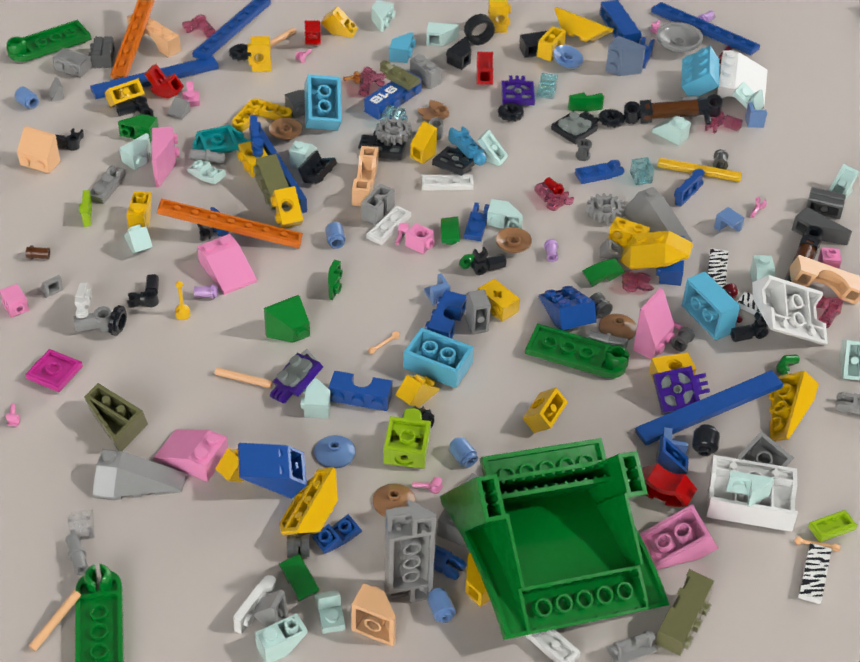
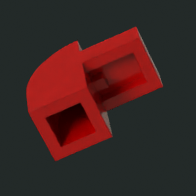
(312, 32)
(484, 68)
(163, 85)

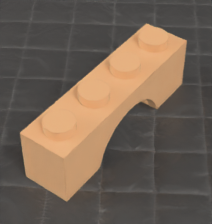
(165, 39)
(366, 174)
(844, 284)

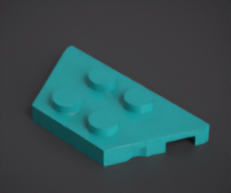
(219, 139)

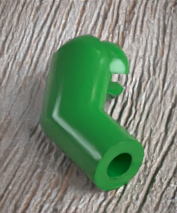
(465, 261)
(786, 360)

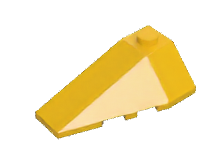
(790, 403)

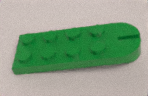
(47, 41)
(577, 352)
(99, 617)

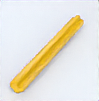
(708, 171)

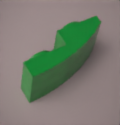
(581, 102)
(450, 230)
(603, 270)
(334, 276)
(299, 577)

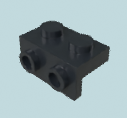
(316, 168)

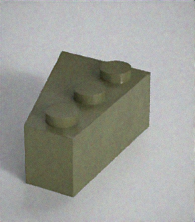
(270, 177)
(115, 415)
(686, 613)

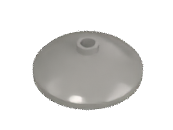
(679, 36)

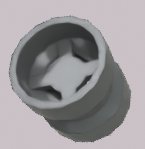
(602, 306)
(293, 546)

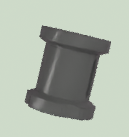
(583, 149)
(719, 157)
(680, 341)

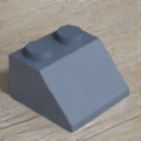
(625, 57)

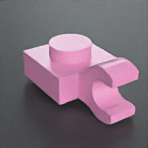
(191, 95)

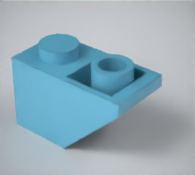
(402, 48)

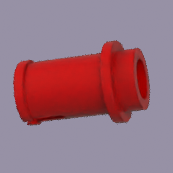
(556, 188)

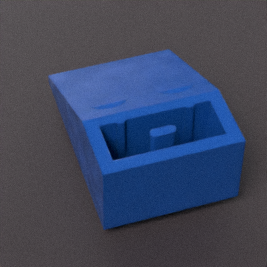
(569, 307)
(273, 467)

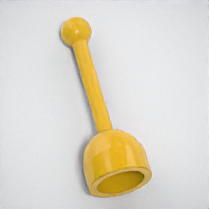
(182, 311)

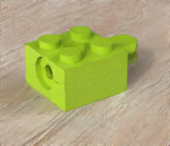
(407, 437)

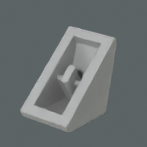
(271, 608)

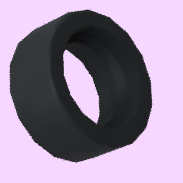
(474, 21)

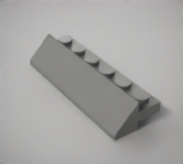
(409, 552)

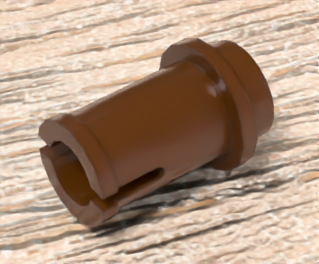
(36, 252)

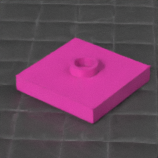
(54, 370)

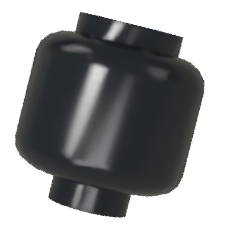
(706, 440)

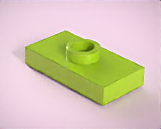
(85, 208)
(832, 526)

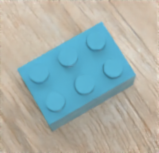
(700, 72)
(323, 102)
(710, 305)
(438, 357)

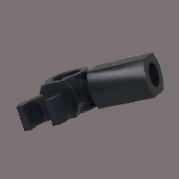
(140, 105)
(72, 141)
(481, 263)
(149, 297)
(746, 332)

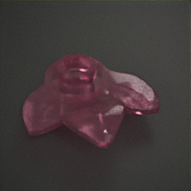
(633, 281)

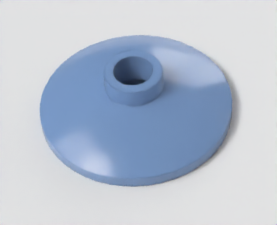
(568, 56)
(334, 451)

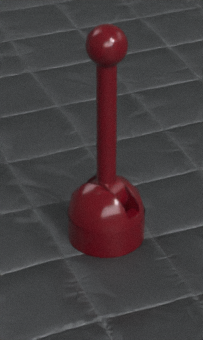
(732, 290)

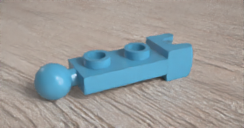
(467, 145)

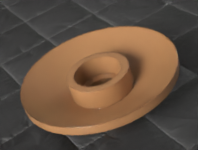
(285, 128)
(513, 240)
(618, 325)
(391, 496)

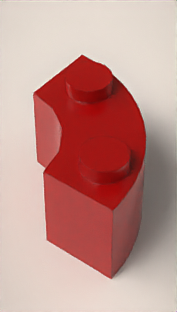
(669, 487)

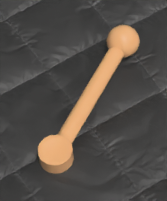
(395, 335)
(798, 540)

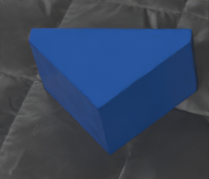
(671, 457)

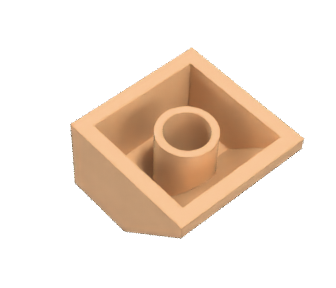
(38, 150)
(373, 615)

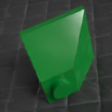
(287, 320)

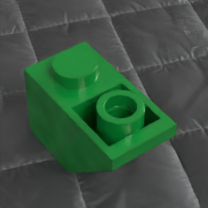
(137, 126)

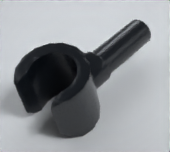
(203, 232)

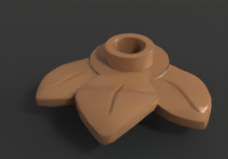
(435, 110)

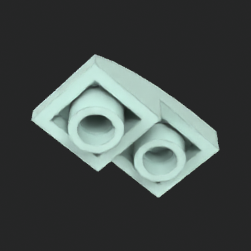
(205, 172)

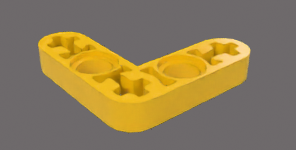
(259, 108)

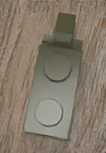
(399, 75)

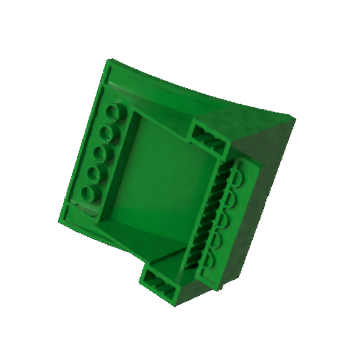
(557, 536)

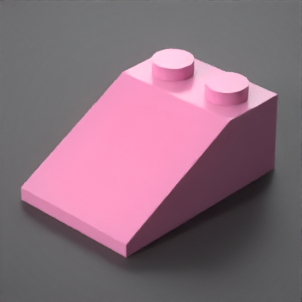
(163, 152)
(226, 264)
(654, 326)
(193, 452)
(678, 539)

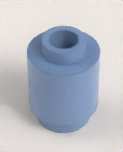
(26, 97)
(335, 235)
(463, 452)
(441, 605)

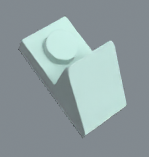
(746, 95)
(492, 149)
(844, 180)
(755, 486)
(330, 611)

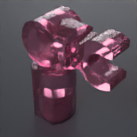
(199, 22)
(367, 77)
(727, 121)
(553, 201)
(832, 308)

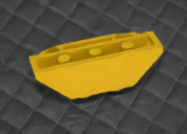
(580, 26)
(655, 250)
(312, 504)

